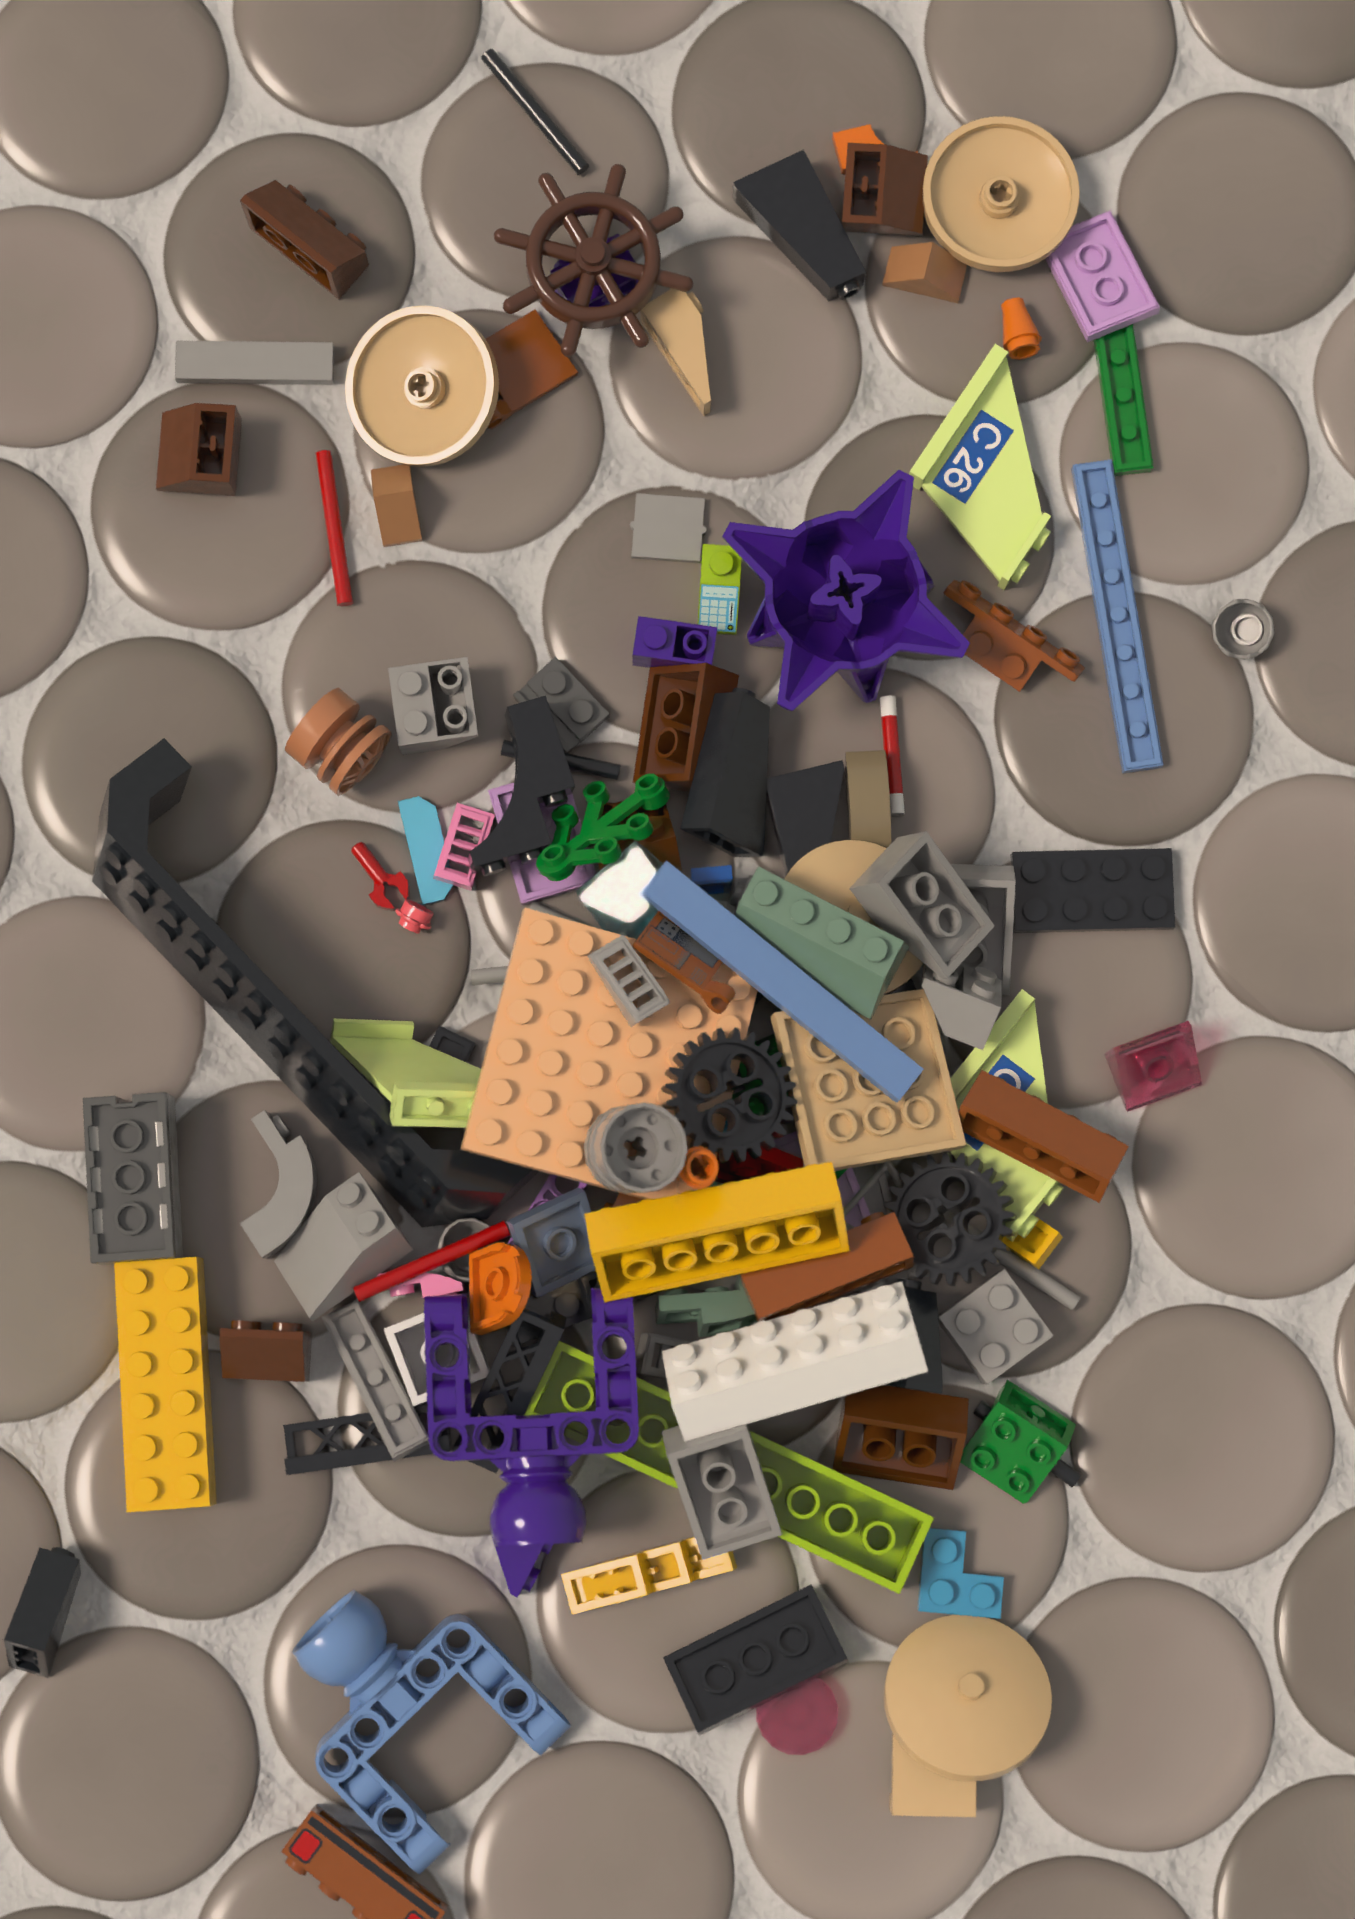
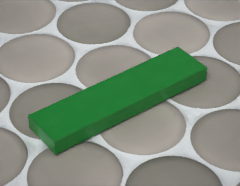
(1123, 402)

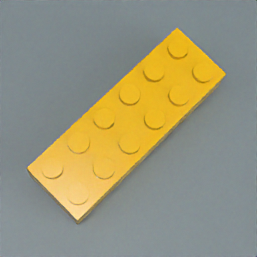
(717, 1231)
(165, 1384)

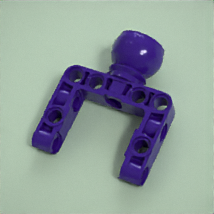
(535, 1457)

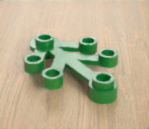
(563, 856)

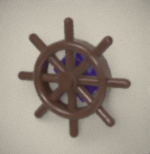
(595, 275)

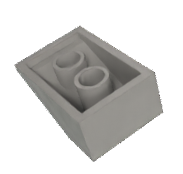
(995, 892)
(923, 902)
(341, 1246)
(722, 1489)

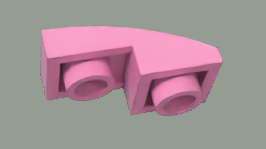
(430, 1284)

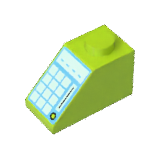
(719, 588)

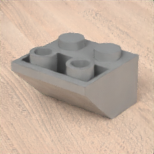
(433, 705)
(964, 1002)

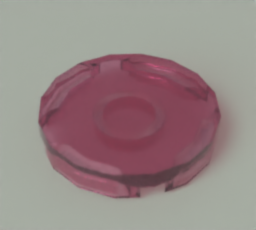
(800, 1718)

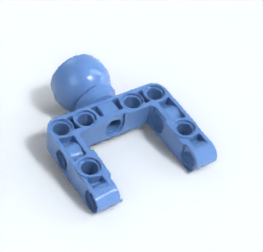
(382, 1681)

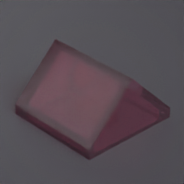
(1155, 1066)

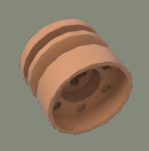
(330, 735)

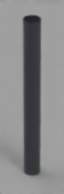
(535, 111)

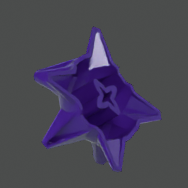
(864, 562)

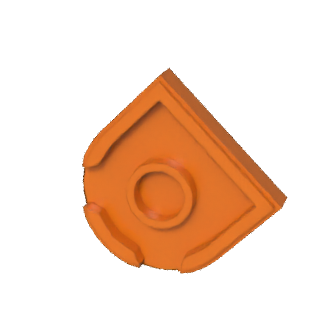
(497, 1286)

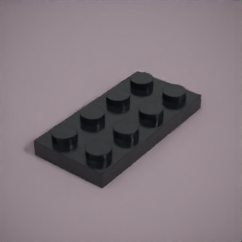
(1093, 890)
(755, 1659)

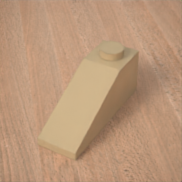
(677, 330)

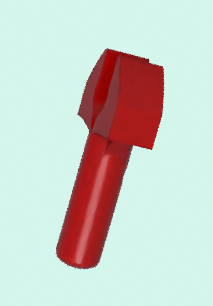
(380, 877)

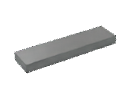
(254, 362)
(376, 1380)

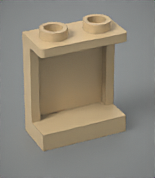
(925, 1793)

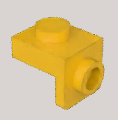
(1036, 1245)

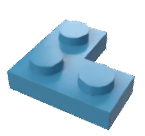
(944, 1584)

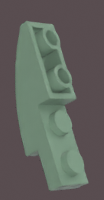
(713, 1310)

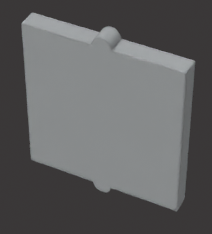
(668, 528)

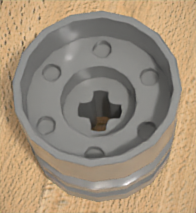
(655, 1136)

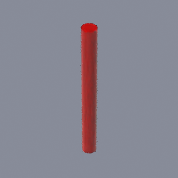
(334, 528)
(431, 1261)

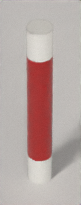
(892, 750)

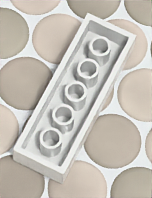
(793, 1361)

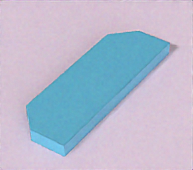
(425, 846)

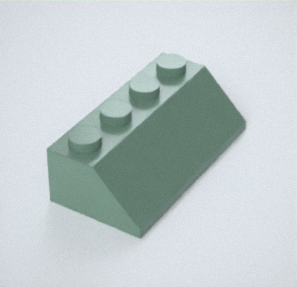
(823, 940)

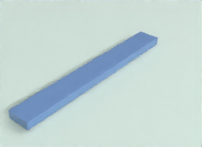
(1117, 616)
(781, 981)

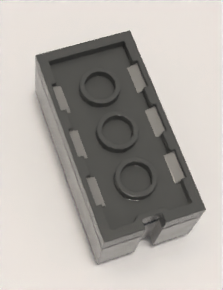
(132, 1178)

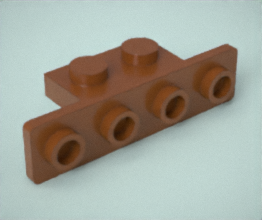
(1005, 644)

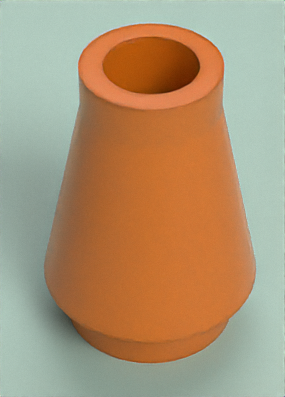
(1019, 331)
(699, 1168)

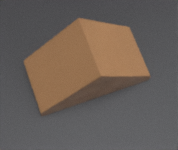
(925, 271)
(396, 505)

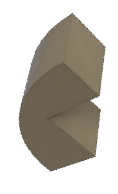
(868, 797)

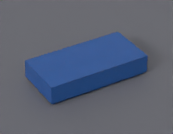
(713, 879)

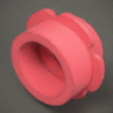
(414, 916)

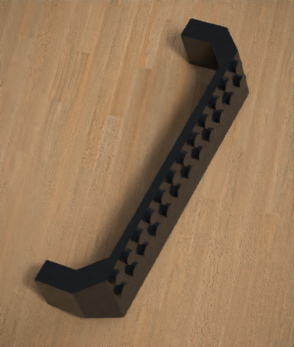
(425, 1181)

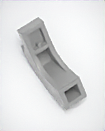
(296, 1190)

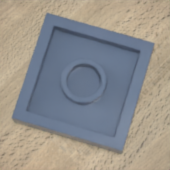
(555, 1241)

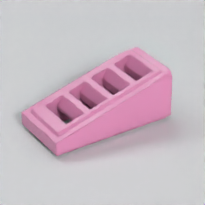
(453, 876)

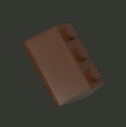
(305, 236)
(676, 720)
(902, 1436)

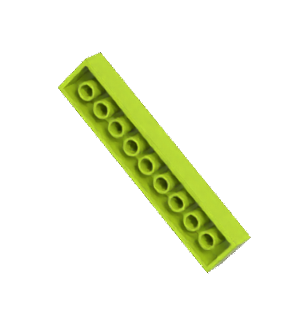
(811, 1501)

